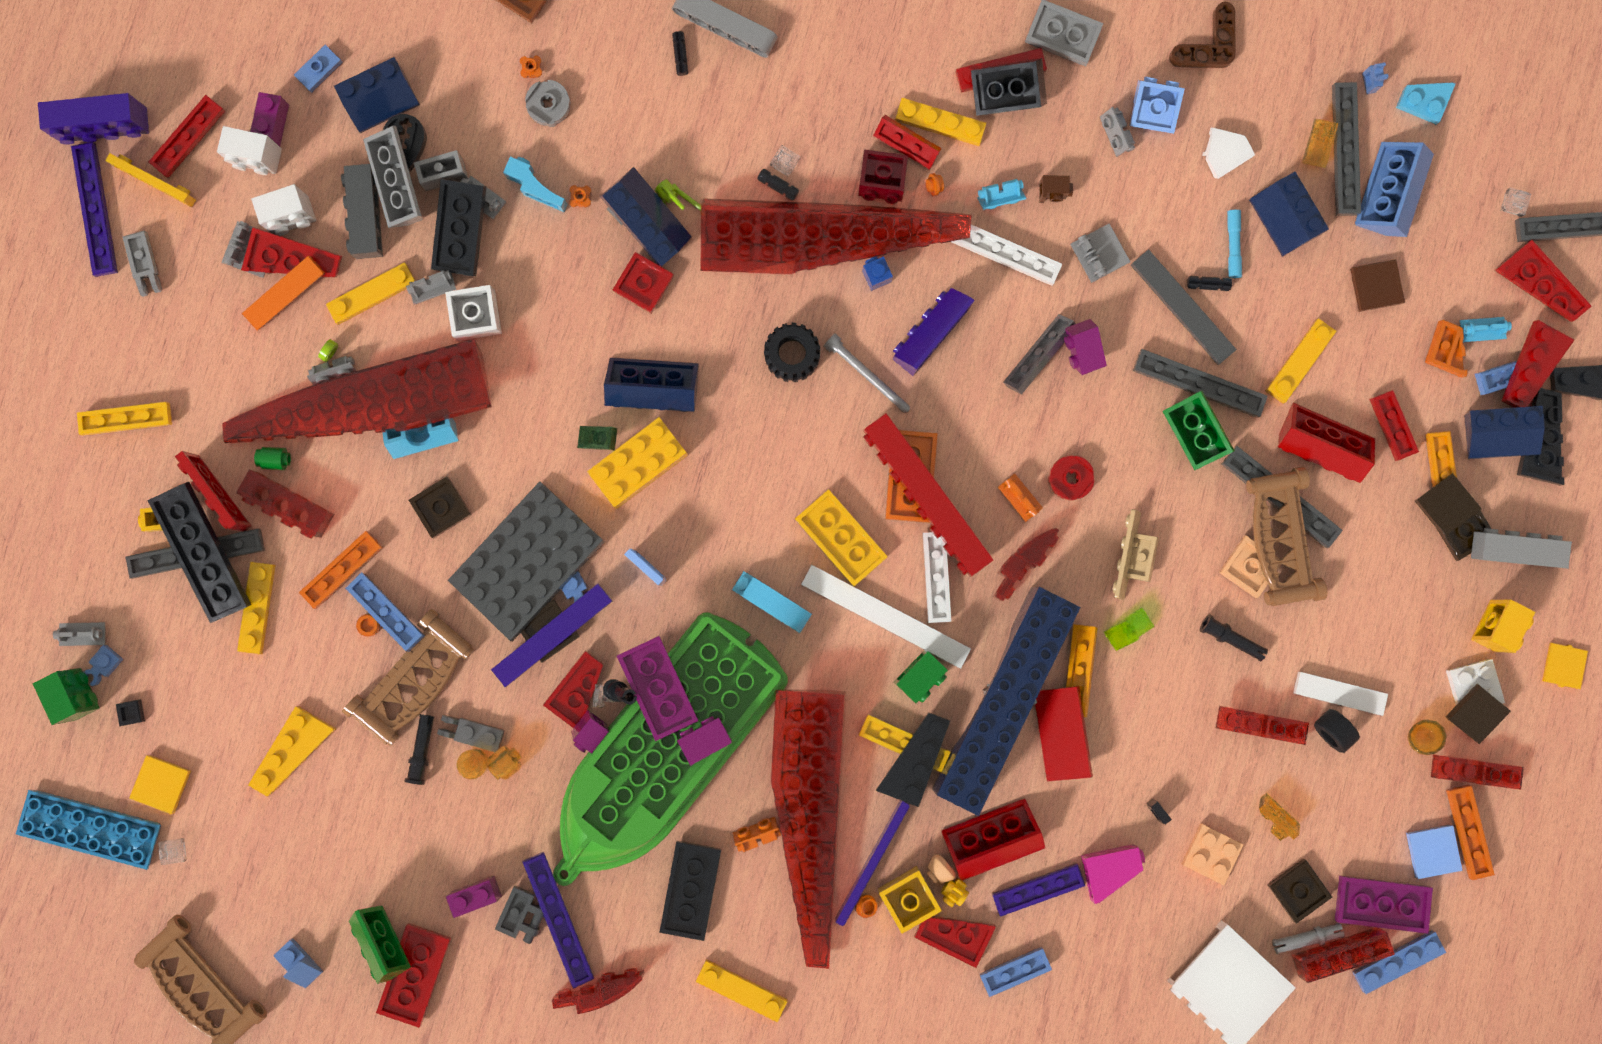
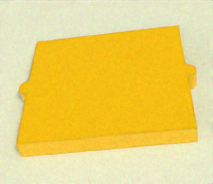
(1565, 666)

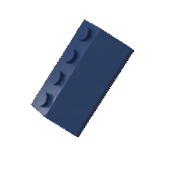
(646, 217)
(651, 384)

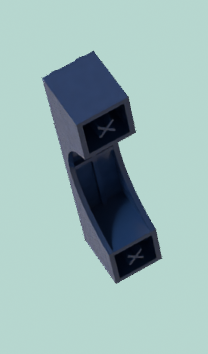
(1025, 664)

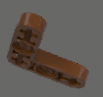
(1219, 45)

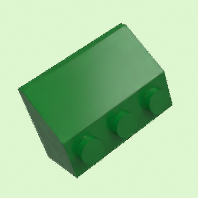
(1198, 430)
(378, 943)

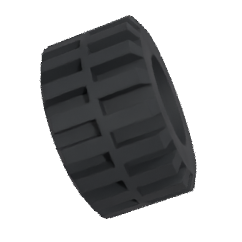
(792, 333)

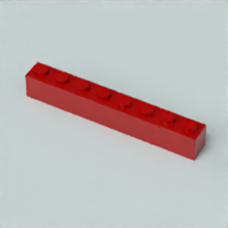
(928, 496)

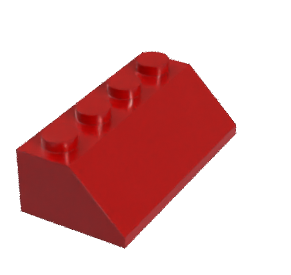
(1327, 443)
(993, 839)

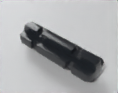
(680, 53)
(778, 184)
(1209, 283)

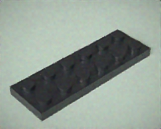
(199, 552)

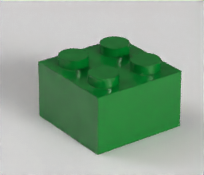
(921, 676)
(66, 696)

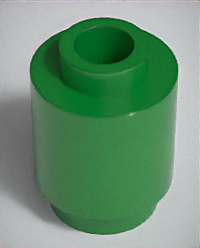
(272, 458)

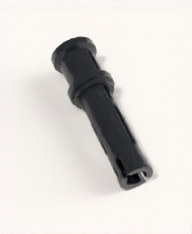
(1224, 633)
(618, 692)
(418, 761)

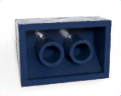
(376, 95)
(1289, 214)
(1504, 432)

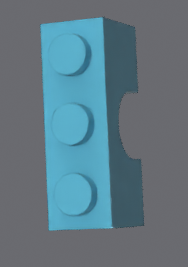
(420, 439)

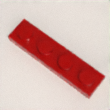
(964, 74)
(186, 136)

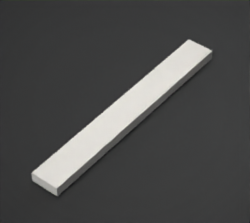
(886, 616)

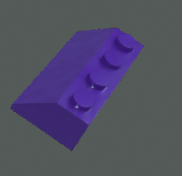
(932, 331)

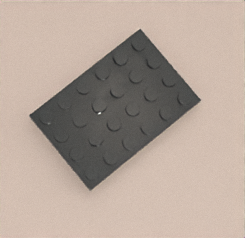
(526, 561)

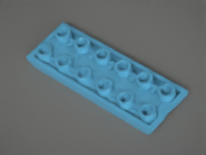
(88, 829)

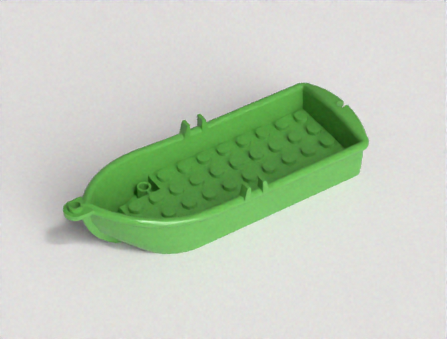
(640, 788)

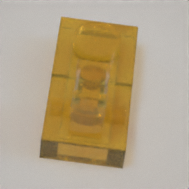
(1320, 143)
(1283, 822)

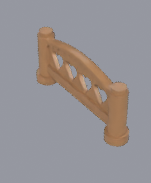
(1300, 584)
(372, 711)
(172, 944)

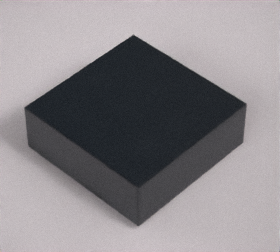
(130, 712)
(1158, 811)

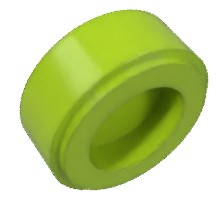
(328, 350)

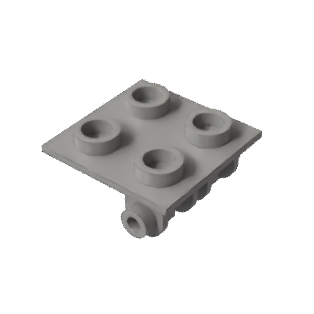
(237, 247)
(1100, 253)

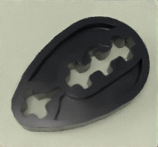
(417, 139)

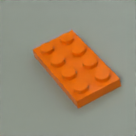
(897, 504)

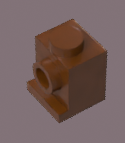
(1055, 188)

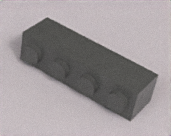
(362, 212)

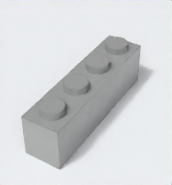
(1521, 550)

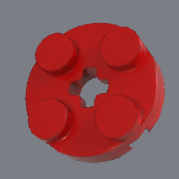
(1084, 477)

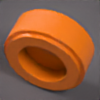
(367, 625)

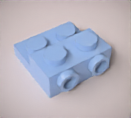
(1156, 105)

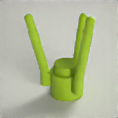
(668, 192)

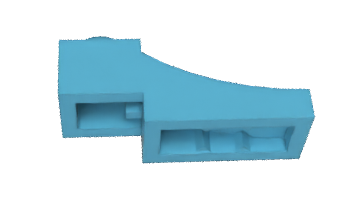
(521, 172)

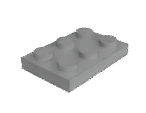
(1064, 32)

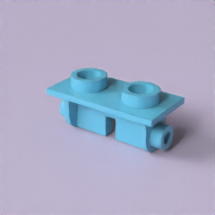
(1011, 193)
(1485, 329)

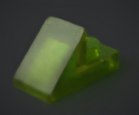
(1129, 629)

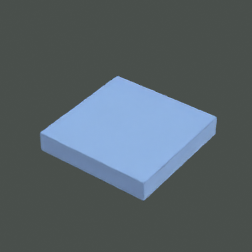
(646, 567)
(1434, 851)

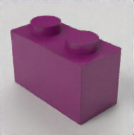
(270, 116)
(1085, 347)
(589, 732)
(705, 740)
(473, 896)

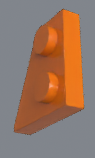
(1447, 349)

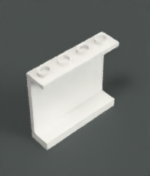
(1232, 986)

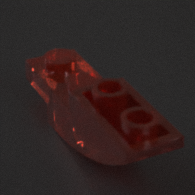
(1029, 554)
(1262, 725)
(1477, 772)
(607, 990)

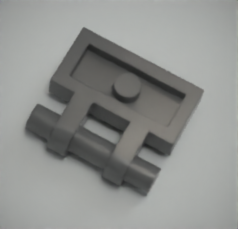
(515, 912)

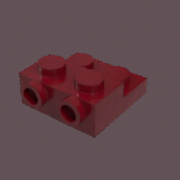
(883, 176)

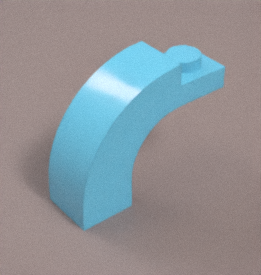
(771, 602)

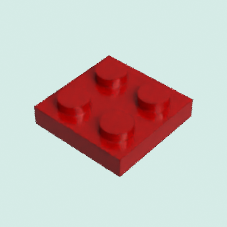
(643, 282)

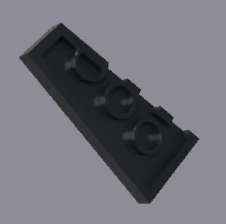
(1578, 381)
(1547, 465)
(913, 767)

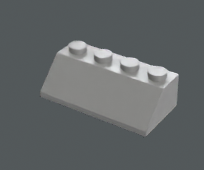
(392, 178)

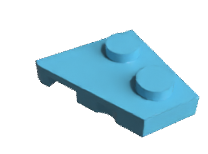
(1426, 100)

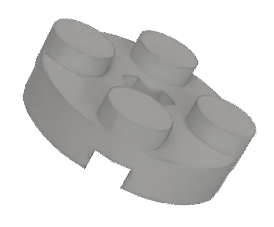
(551, 115)

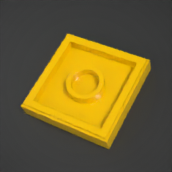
(160, 784)

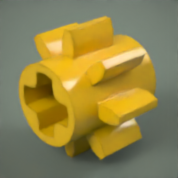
(954, 892)

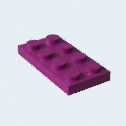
(657, 688)
(1383, 904)

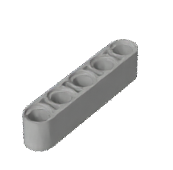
(727, 25)

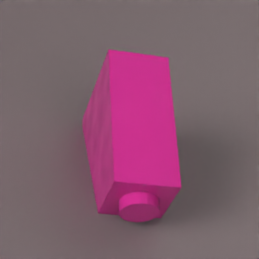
(1111, 869)

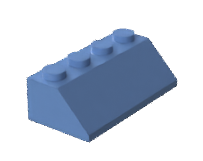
(1394, 188)

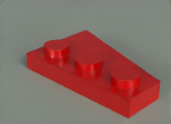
(574, 692)
(956, 937)

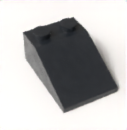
(1009, 87)

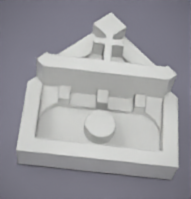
(1226, 151)

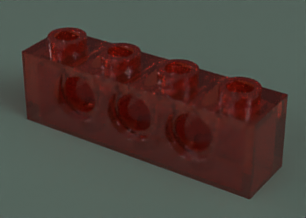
(251, 491)
(1343, 954)

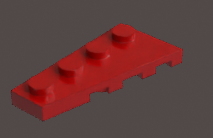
(279, 254)
(1540, 278)
(1537, 360)

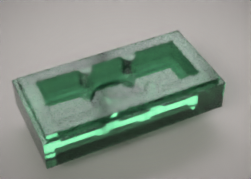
(597, 438)

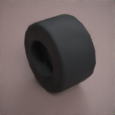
(1337, 730)

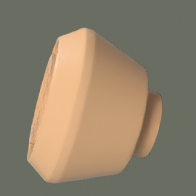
(940, 870)

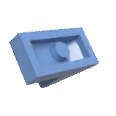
(299, 965)

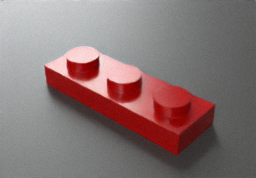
(907, 142)
(1394, 425)

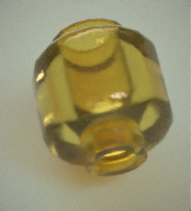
(504, 763)
(465, 766)

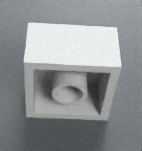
(249, 150)
(284, 210)
(473, 313)

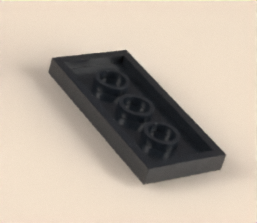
(458, 227)
(690, 890)

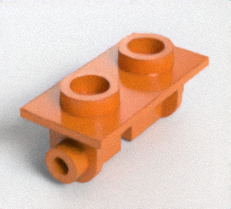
(1020, 497)
(746, 836)

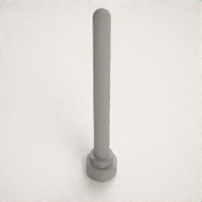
(835, 345)

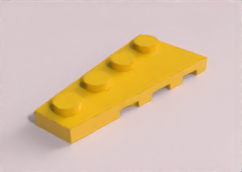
(290, 749)

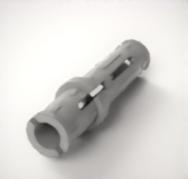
(1308, 938)

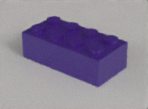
(93, 118)

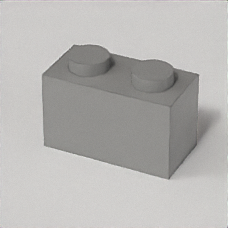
(445, 166)

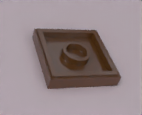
(1377, 285)

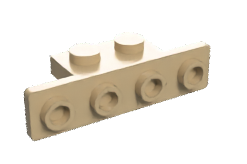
(1137, 556)

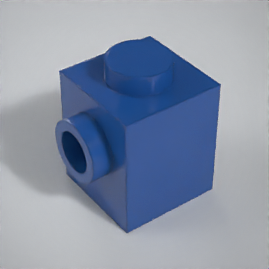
(877, 272)

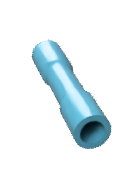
(1235, 257)

